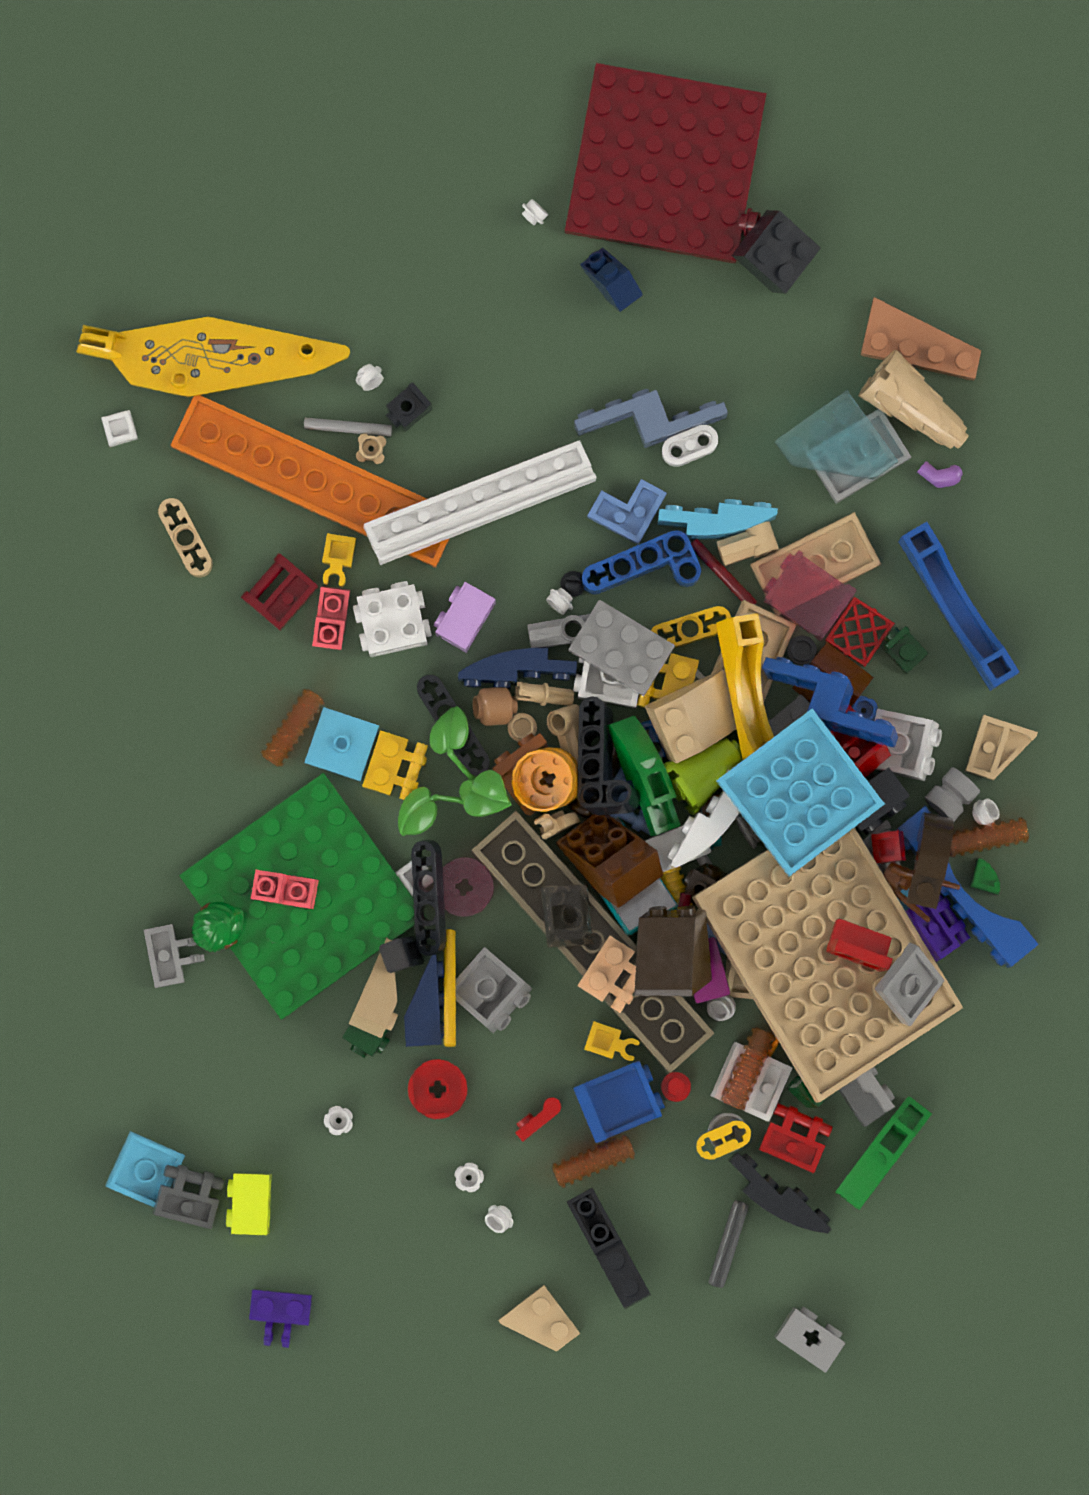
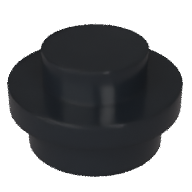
(801, 650)

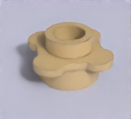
(365, 442)

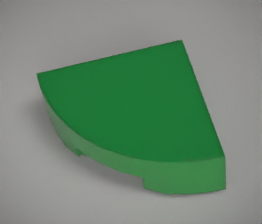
(985, 878)

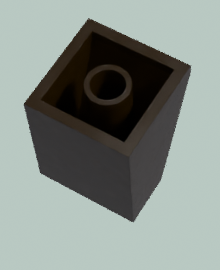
(672, 952)

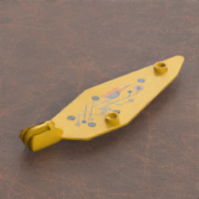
(208, 355)

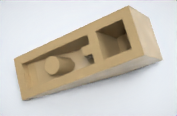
(377, 1001)

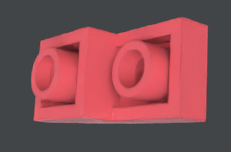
(331, 617)
(284, 889)

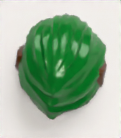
(217, 926)

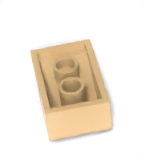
(693, 717)

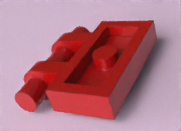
(791, 1146)

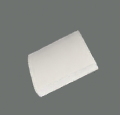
(766, 1090)

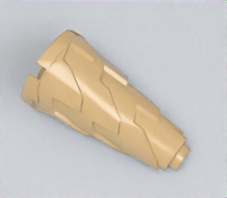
(904, 394)

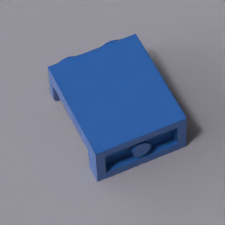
(619, 1101)

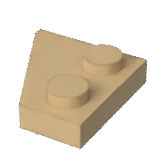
(996, 746)
(541, 1320)

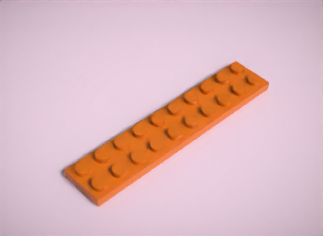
(292, 469)

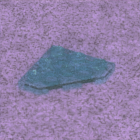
(838, 442)

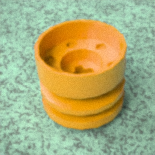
(530, 777)

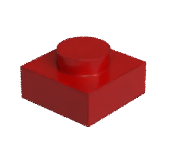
(888, 847)

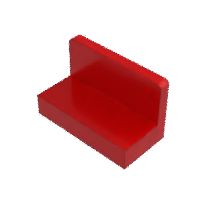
(860, 945)

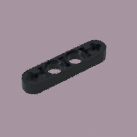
(440, 690)
(423, 897)

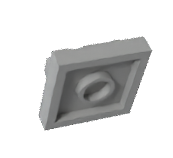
(909, 984)

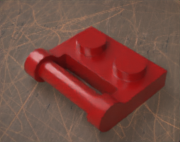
(531, 1123)

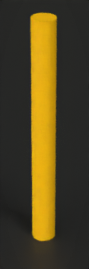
(450, 989)

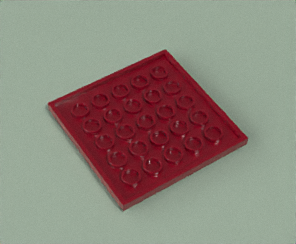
(665, 163)

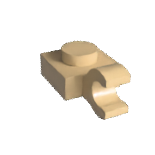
(556, 823)

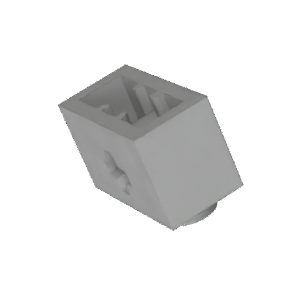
(820, 1353)

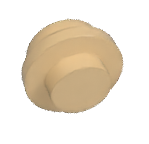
(521, 726)

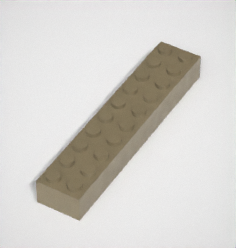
(526, 865)

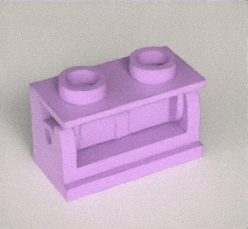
(464, 617)

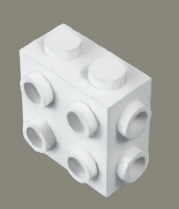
(391, 619)

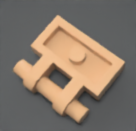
(605, 971)

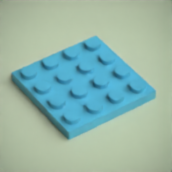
(800, 792)

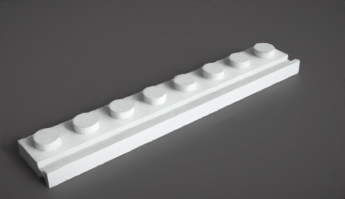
(479, 502)

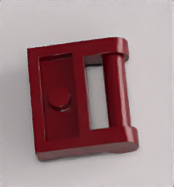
(286, 598)

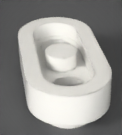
(688, 444)

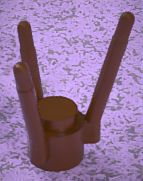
(900, 878)

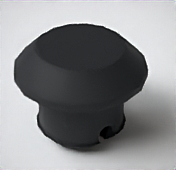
(572, 583)

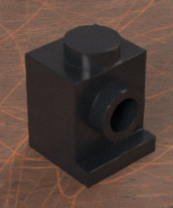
(419, 403)

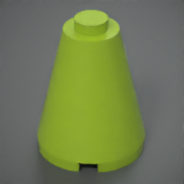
(697, 775)

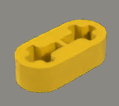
(725, 1147)

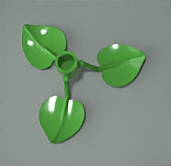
(479, 794)

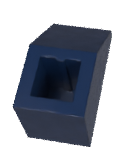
(612, 279)

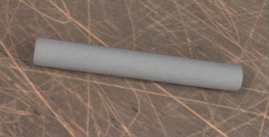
(347, 426)

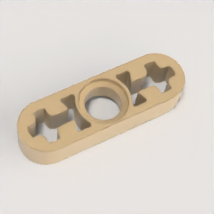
(182, 515)

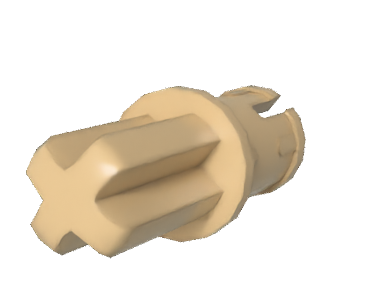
(543, 694)

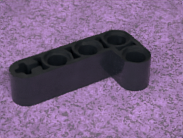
(602, 755)

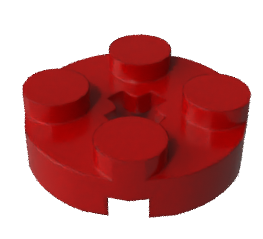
(425, 1077)

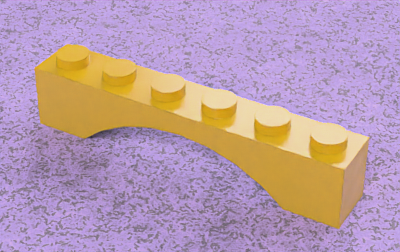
(741, 653)

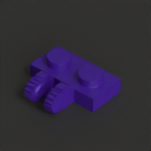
(280, 1308)

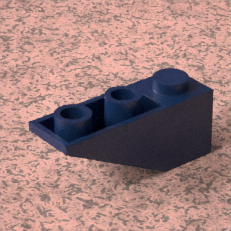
(423, 1015)

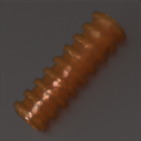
(292, 727)
(989, 837)
(748, 1068)
(593, 1161)

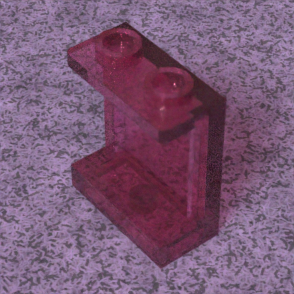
(808, 595)

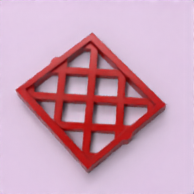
(847, 650)

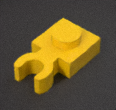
(338, 554)
(605, 1041)

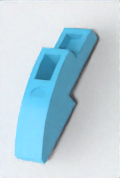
(730, 519)

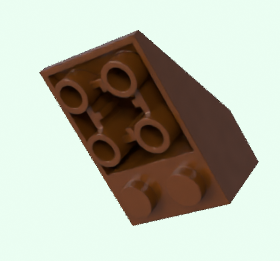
(612, 858)

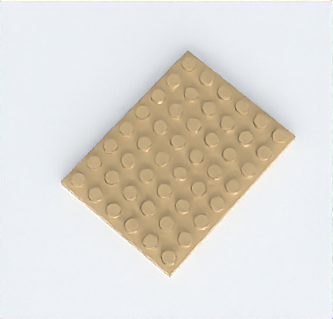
(813, 1000)

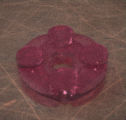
(477, 876)

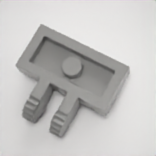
(165, 955)

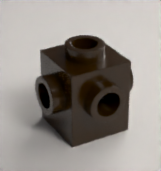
(702, 878)

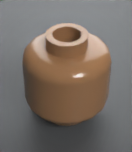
(494, 706)

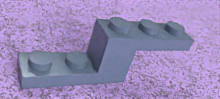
(649, 417)

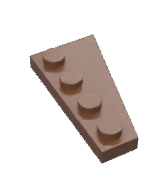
(918, 343)

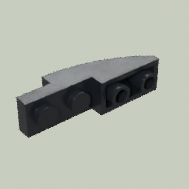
(788, 1205)
(608, 1248)

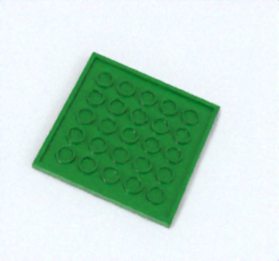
(357, 902)

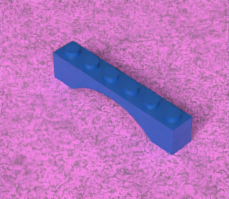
(969, 627)
(1005, 936)

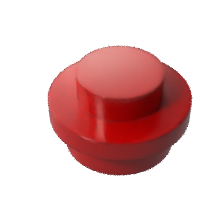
(675, 1086)

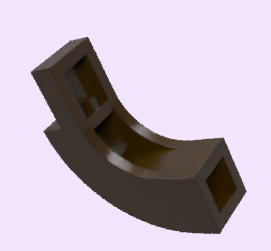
(931, 860)

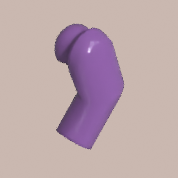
(941, 478)

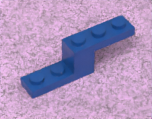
(831, 700)

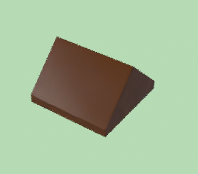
(832, 660)

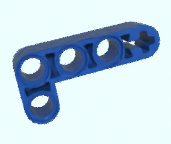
(639, 568)

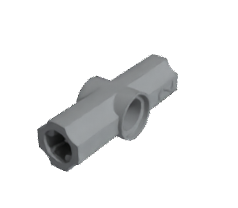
(553, 632)

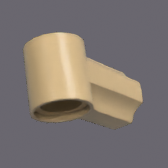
(755, 542)
(565, 725)

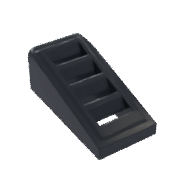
(401, 954)

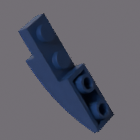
(503, 668)

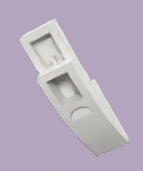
(703, 830)

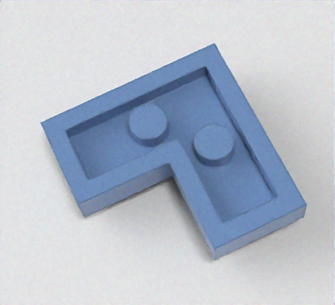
(628, 519)

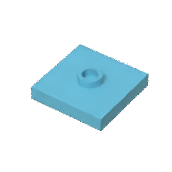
(341, 744)
(141, 1168)

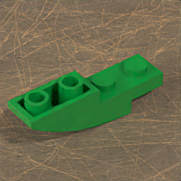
(648, 774)
(883, 1153)

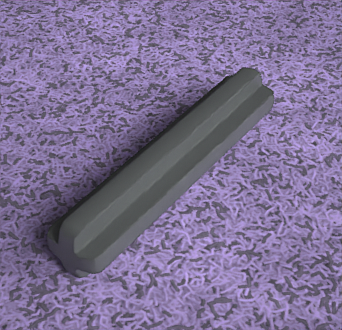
(728, 1244)

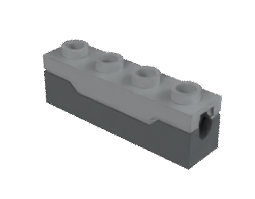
(867, 1097)

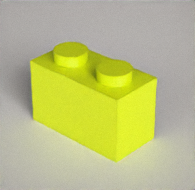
(249, 1204)

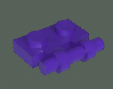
(935, 933)

